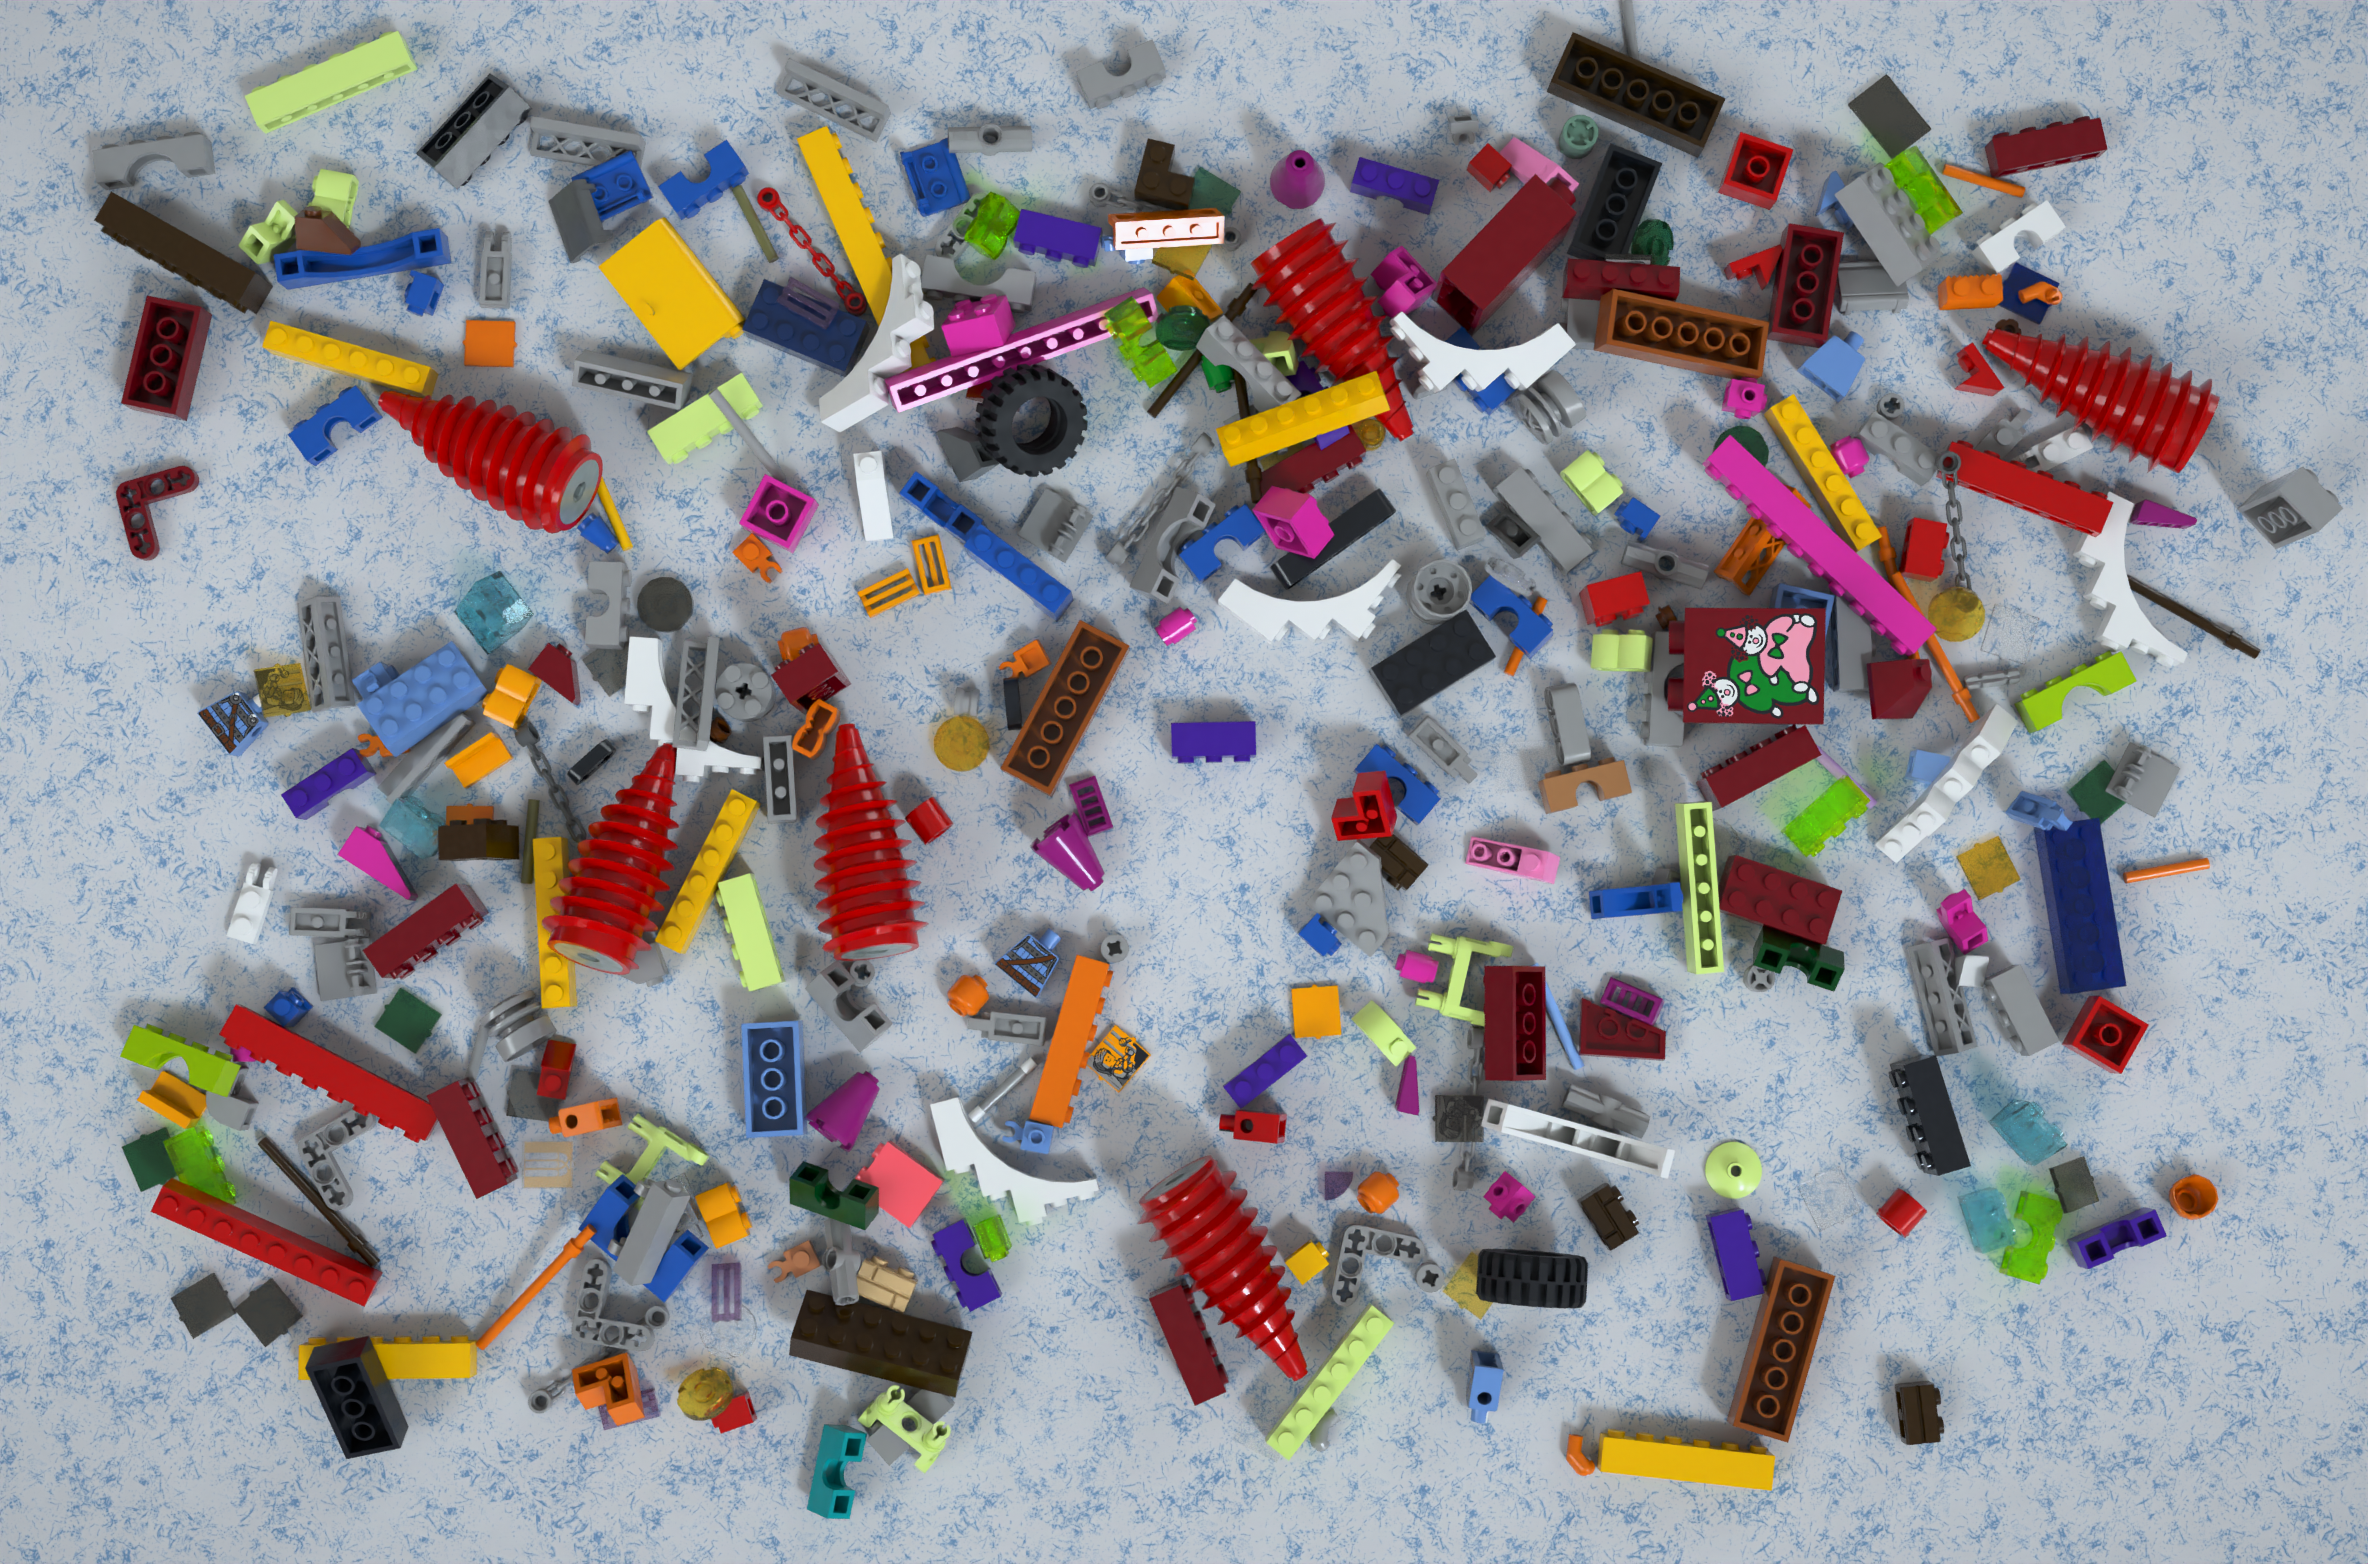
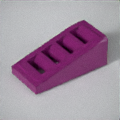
(2155, 514)
(1098, 828)
(1628, 1010)
(1407, 1096)

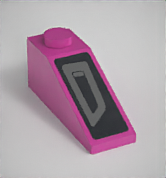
(375, 857)

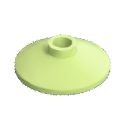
(1719, 1167)

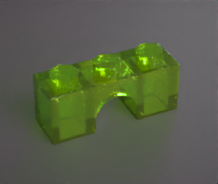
(1934, 201)
(1128, 324)
(2030, 1261)

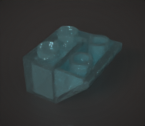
(493, 612)
(2028, 1132)

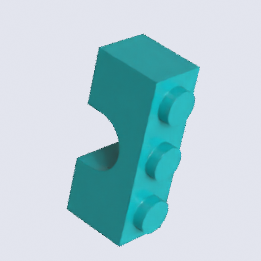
(829, 1492)

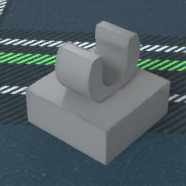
(1463, 125)

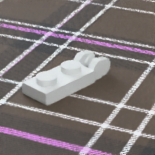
(2057, 449)
(252, 905)

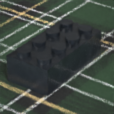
(1614, 204)
(1432, 663)
(1929, 1115)
(357, 1397)

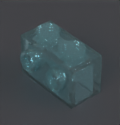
(413, 826)
(1987, 1220)

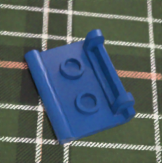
(935, 178)
(618, 185)

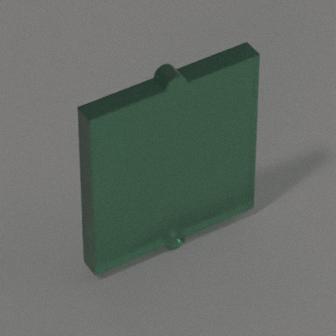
(1213, 193)
(2091, 795)
(408, 1020)
(150, 1160)

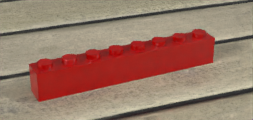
(329, 1071)
(266, 1241)

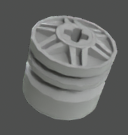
(1554, 404)
(1442, 577)
(518, 1025)

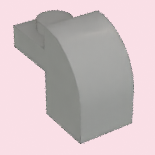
(233, 1110)

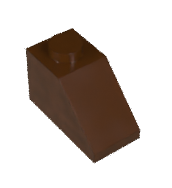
(323, 232)

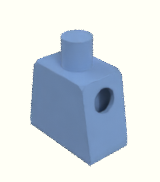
(1835, 365)

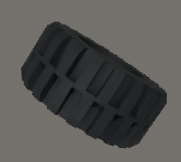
(1059, 437)
(1532, 1278)

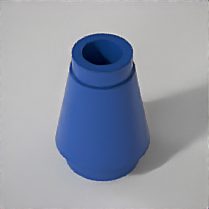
(597, 532)

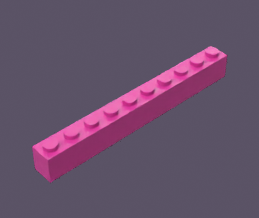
(1023, 347)
(1819, 547)

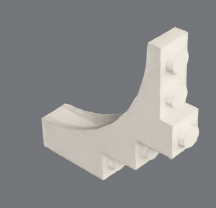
(889, 353)
(1479, 368)
(2111, 590)
(1349, 612)
(649, 689)
(1953, 782)
(1578, 1138)
(1030, 1193)

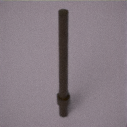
(1235, 309)
(1253, 473)
(2230, 639)
(356, 1242)

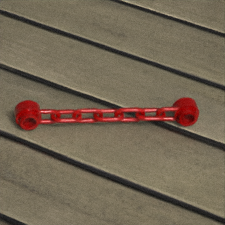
(773, 205)

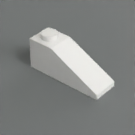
(873, 495)

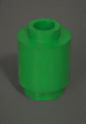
(1217, 377)

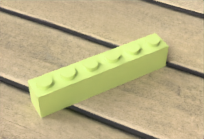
(330, 81)
(1699, 887)
(1328, 1381)

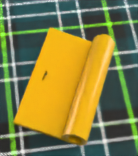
(687, 302)

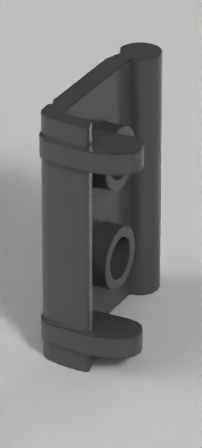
(578, 219)

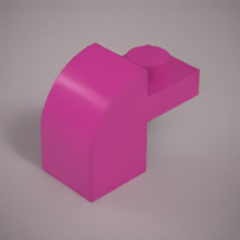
(1961, 922)

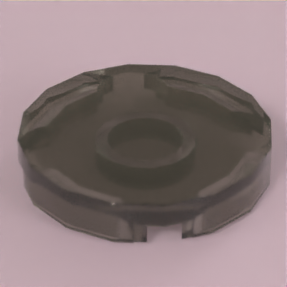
(665, 604)

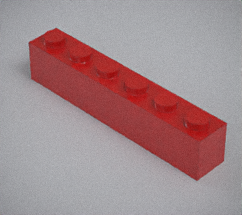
(2029, 490)

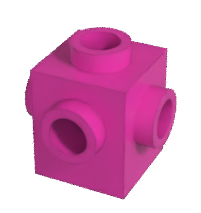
(1744, 398)
(1508, 1197)

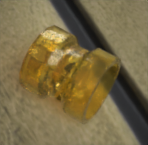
(1371, 430)

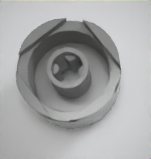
(751, 707)

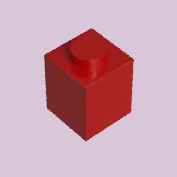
(1490, 168)
(737, 1414)

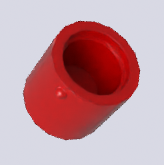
(929, 821)
(1901, 1212)

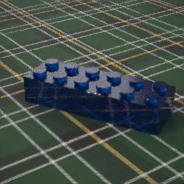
(2080, 907)

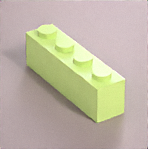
(703, 420)
(751, 932)

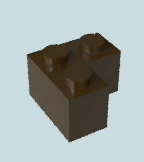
(1156, 181)
(478, 841)

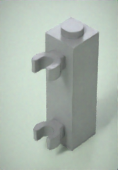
(651, 1231)

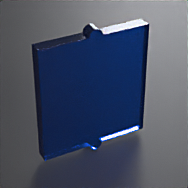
(2018, 279)

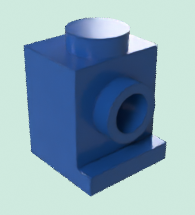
(423, 294)
(1636, 518)
(1320, 936)
(288, 1007)

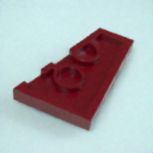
(1617, 1036)

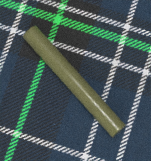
(755, 224)
(530, 834)

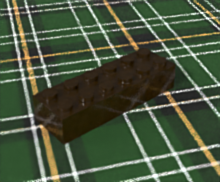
(1635, 95)
(182, 254)
(880, 1343)

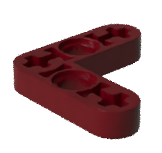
(145, 497)

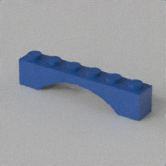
(405, 253)

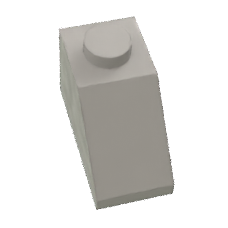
(651, 967)

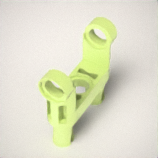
(1461, 950)
(658, 1141)
(890, 1411)

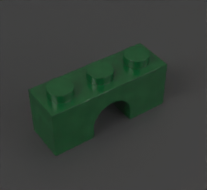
(1818, 962)
(813, 1191)

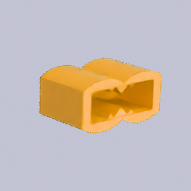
(511, 696)
(723, 1215)

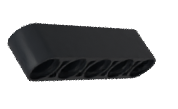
(1346, 529)

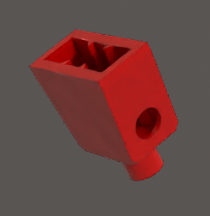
(1267, 1126)

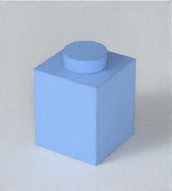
(1925, 766)

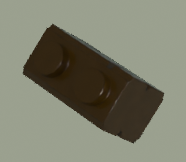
(1398, 862)
(1608, 1215)
(1918, 1412)

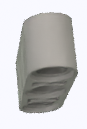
(1567, 724)

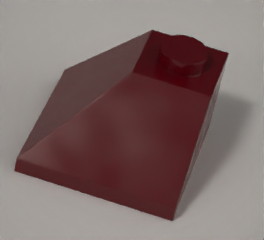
(1898, 687)

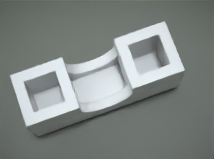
(2037, 226)

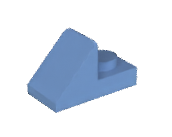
(1828, 200)

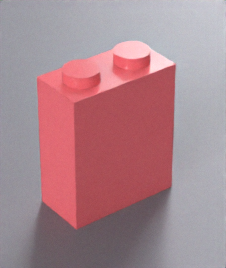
(902, 1182)

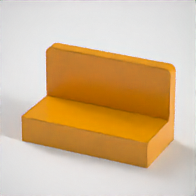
(1191, 293)
(479, 759)
(175, 1100)

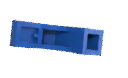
(1636, 901)

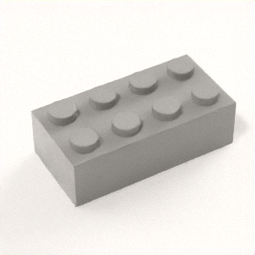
(1889, 224)
(2290, 507)

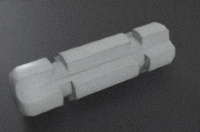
(1991, 679)

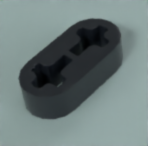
(1012, 703)
(591, 762)

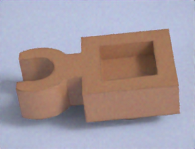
(798, 1260)

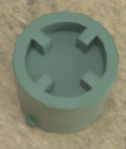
(1578, 136)

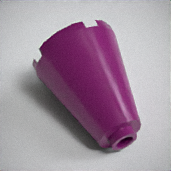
(1297, 180)
(1070, 852)
(845, 1110)

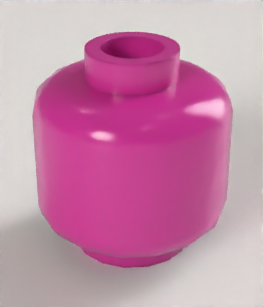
(1850, 455)

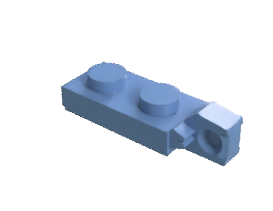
(2038, 812)

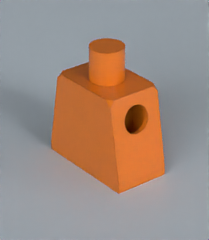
(586, 1118)

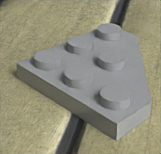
(1355, 899)

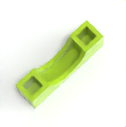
(2045, 707)
(206, 1071)

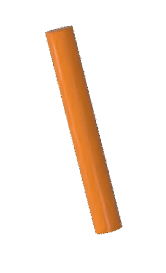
(1983, 180)
(1517, 654)
(2166, 870)

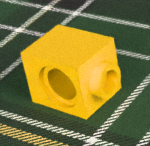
(1307, 1261)

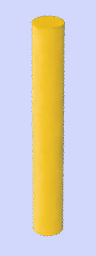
(614, 516)

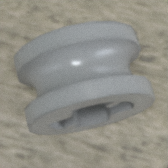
(1884, 400)
(868, 970)

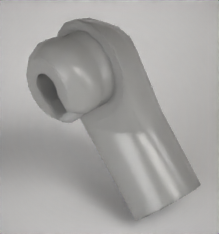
(1319, 1434)

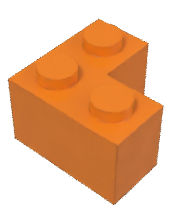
(611, 1383)

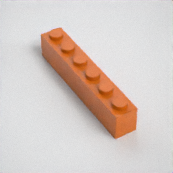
(1070, 1040)

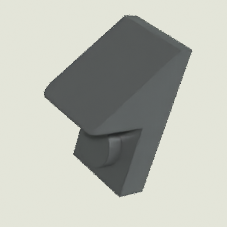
(1513, 533)

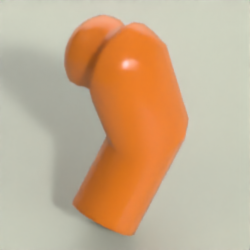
(2041, 291)
(1576, 1458)

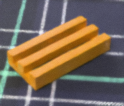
(888, 581)
(937, 587)

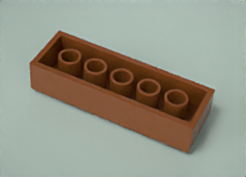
(1680, 335)
(1065, 708)
(1780, 1349)

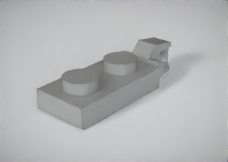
(2005, 434)
(1442, 749)
(1011, 1027)

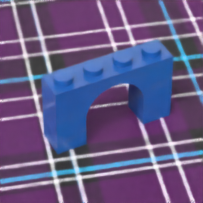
(1038, 585)
(611, 1222)

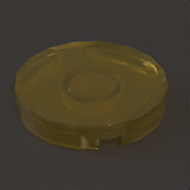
(1956, 614)
(961, 744)
(705, 1394)

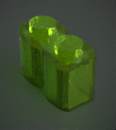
(992, 226)
(992, 1238)

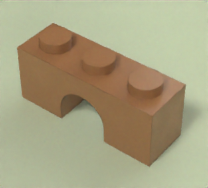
(1608, 779)

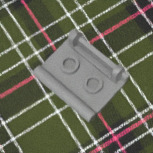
(1868, 286)

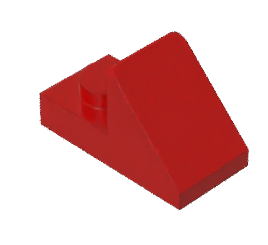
(1761, 263)
(1982, 378)
(556, 1069)

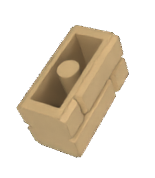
(886, 1285)

